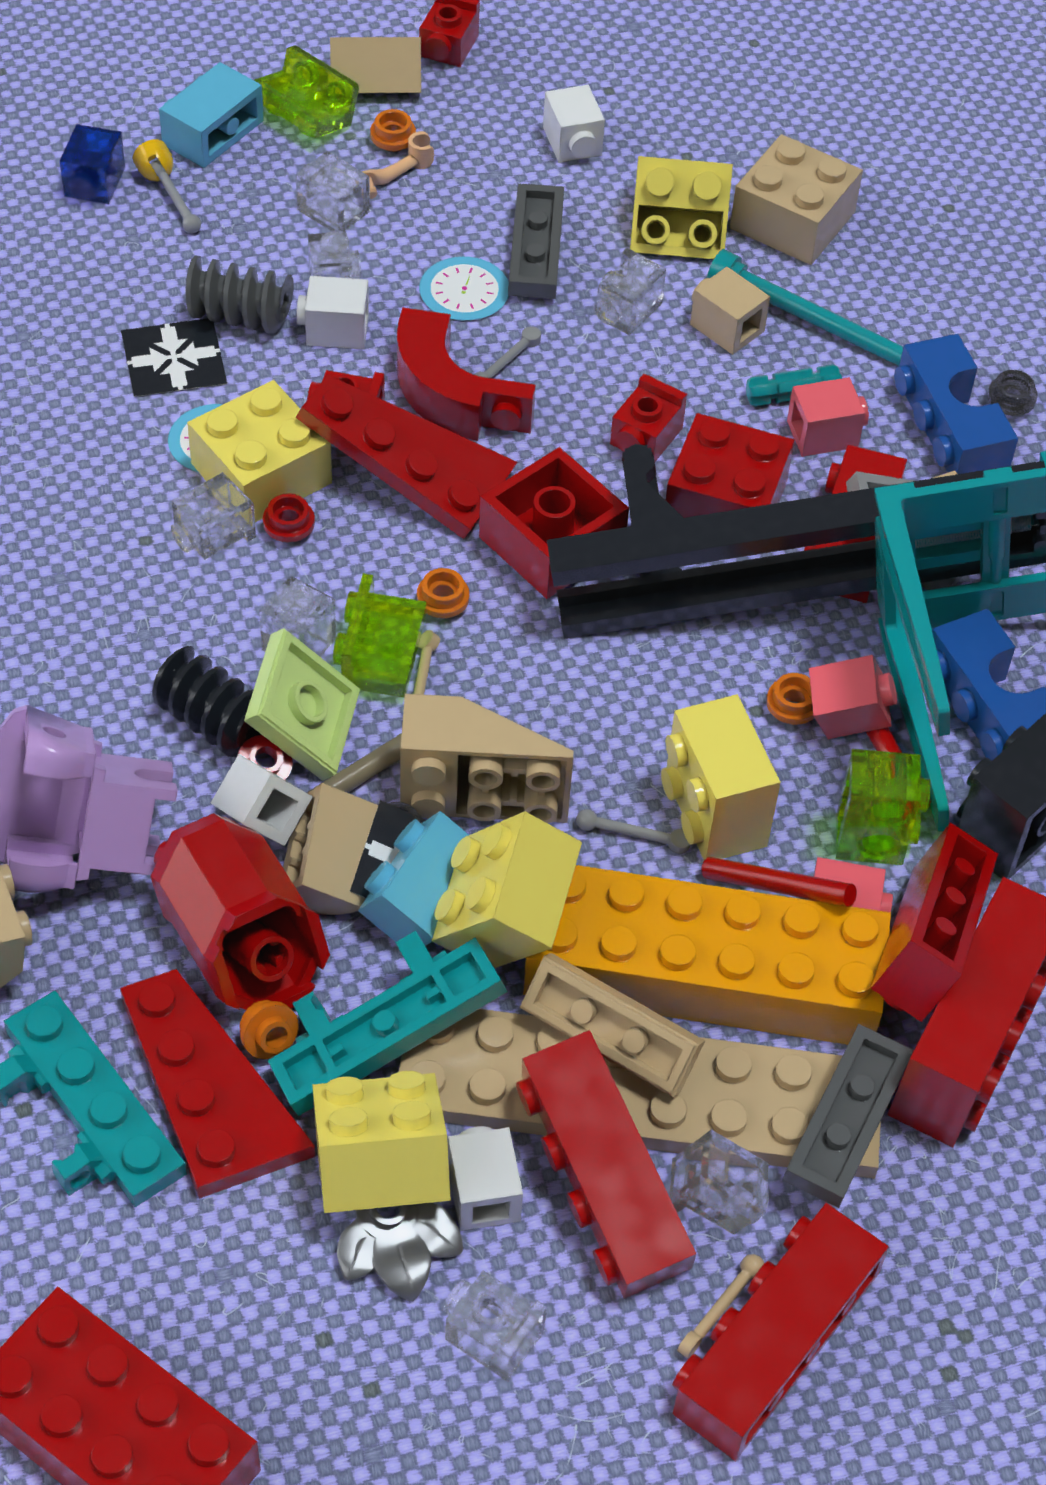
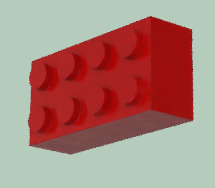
(977, 1019)
(106, 1411)

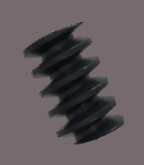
(204, 699)

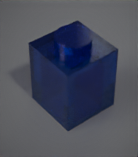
(92, 164)

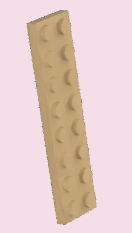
(738, 1089)

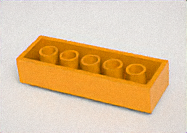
(724, 953)

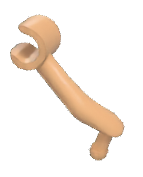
(419, 156)

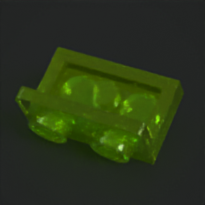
(309, 94)
(380, 639)

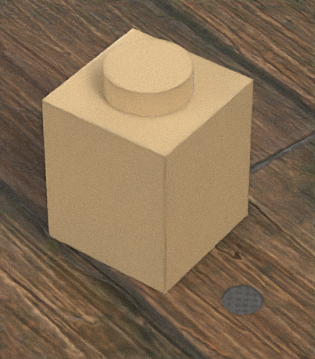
(729, 310)

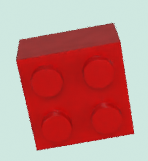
(728, 468)
(541, 504)

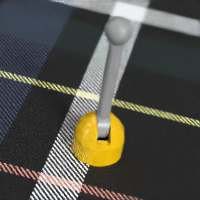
(159, 171)

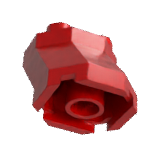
(238, 913)

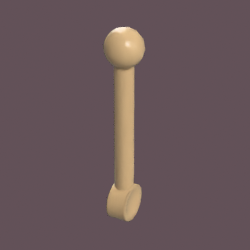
(428, 643)
(749, 1267)

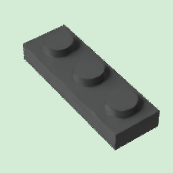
(536, 241)
(848, 1116)

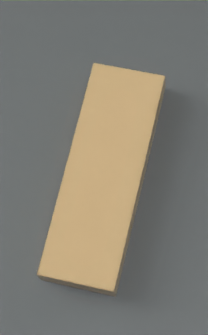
(621, 1026)

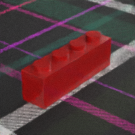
(935, 923)
(606, 1165)
(778, 1329)

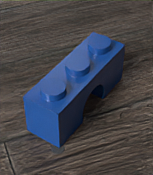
(937, 382)
(974, 658)

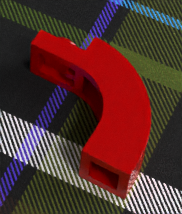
(448, 393)

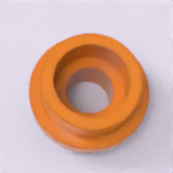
(392, 130)
(443, 583)
(791, 688)
(261, 1019)

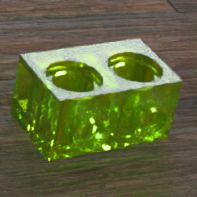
(880, 806)

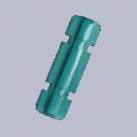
(761, 389)

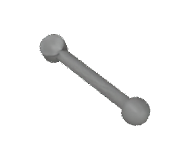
(530, 338)
(588, 820)

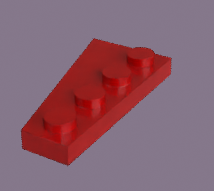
(407, 452)
(212, 1095)

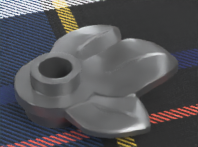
(398, 1246)

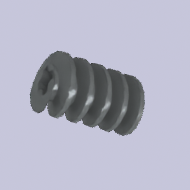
(237, 298)

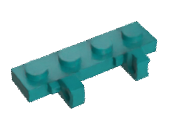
(388, 1025)
(115, 1130)

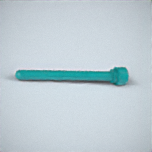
(810, 311)

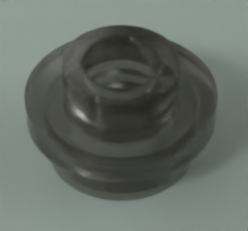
(1013, 392)

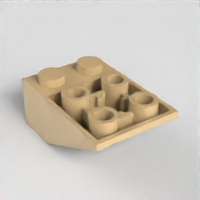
(479, 763)

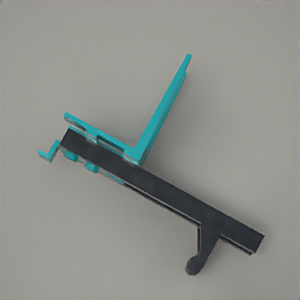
(921, 534)

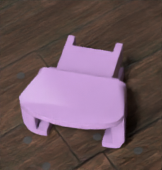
(71, 800)

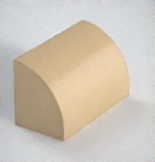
(379, 62)
(328, 849)

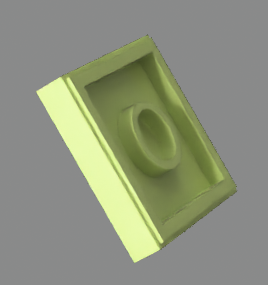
(302, 704)

